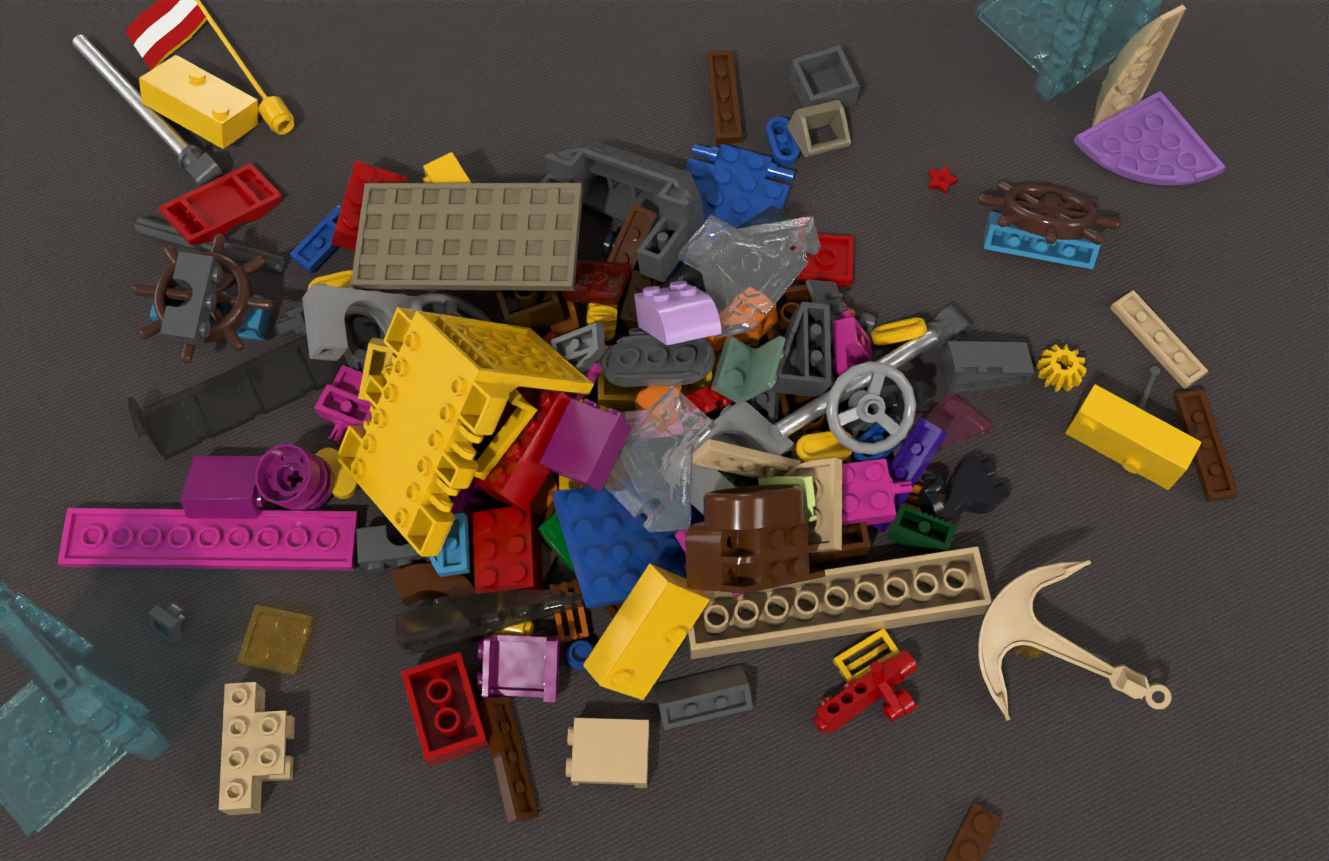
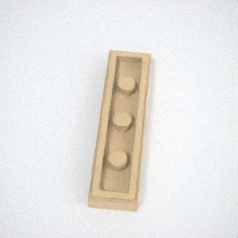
(1159, 339)
(741, 460)

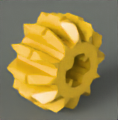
(604, 315)
(1051, 365)

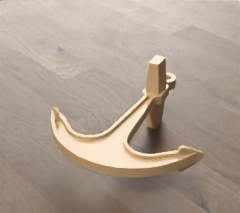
(1012, 623)

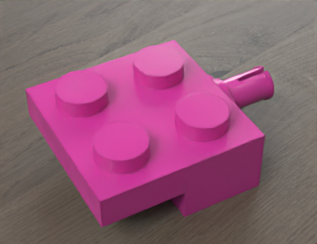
(849, 343)
(341, 403)
(869, 492)

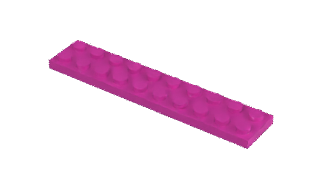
(176, 542)

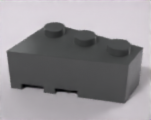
(807, 352)
(985, 365)

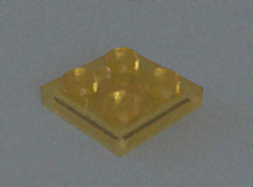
(276, 640)

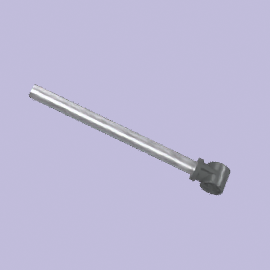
(198, 166)
(946, 326)

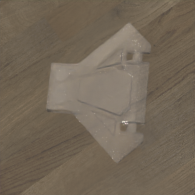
(749, 265)
(659, 461)

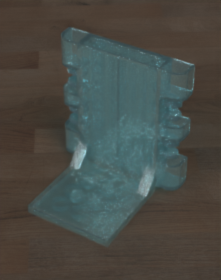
(1066, 37)
(65, 721)

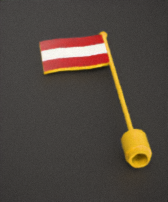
(171, 24)

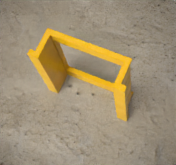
(506, 435)

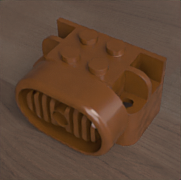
(750, 540)

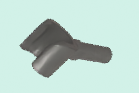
(867, 322)

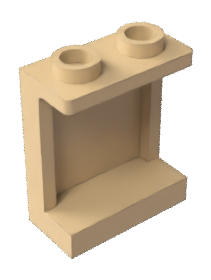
(608, 751)

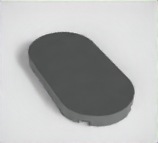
(649, 362)

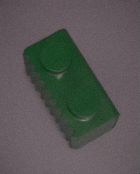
(921, 531)

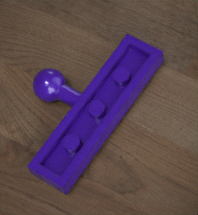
(913, 458)

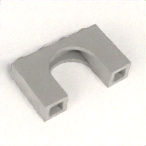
(326, 310)
(741, 427)

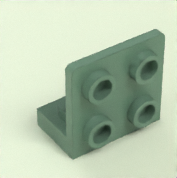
(746, 371)

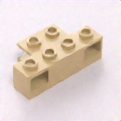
(251, 748)

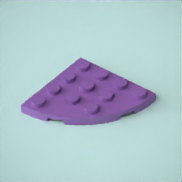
(1150, 145)

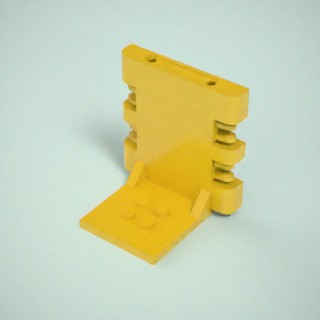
(431, 407)

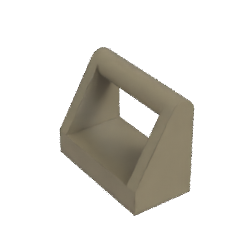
(817, 116)

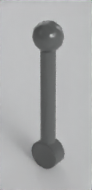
(1154, 371)

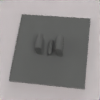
(827, 293)

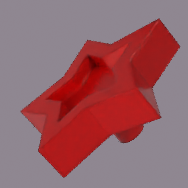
(941, 179)

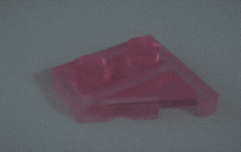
(957, 420)

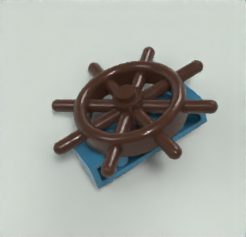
(1045, 224)
(234, 314)

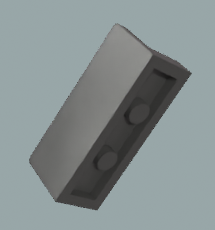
(703, 697)

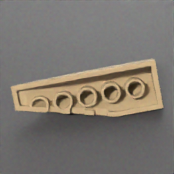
(1135, 66)

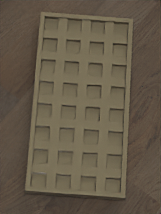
(468, 236)

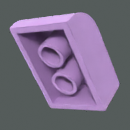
(677, 313)

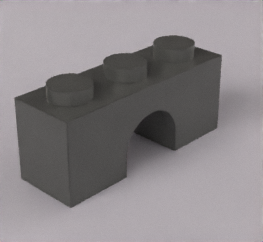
(191, 322)
(378, 552)

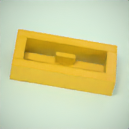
(845, 670)

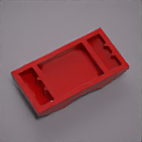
(221, 205)

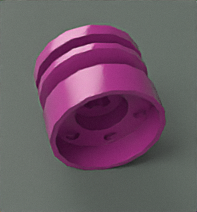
(294, 478)

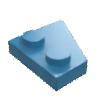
(454, 556)

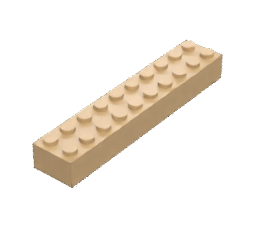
(844, 603)

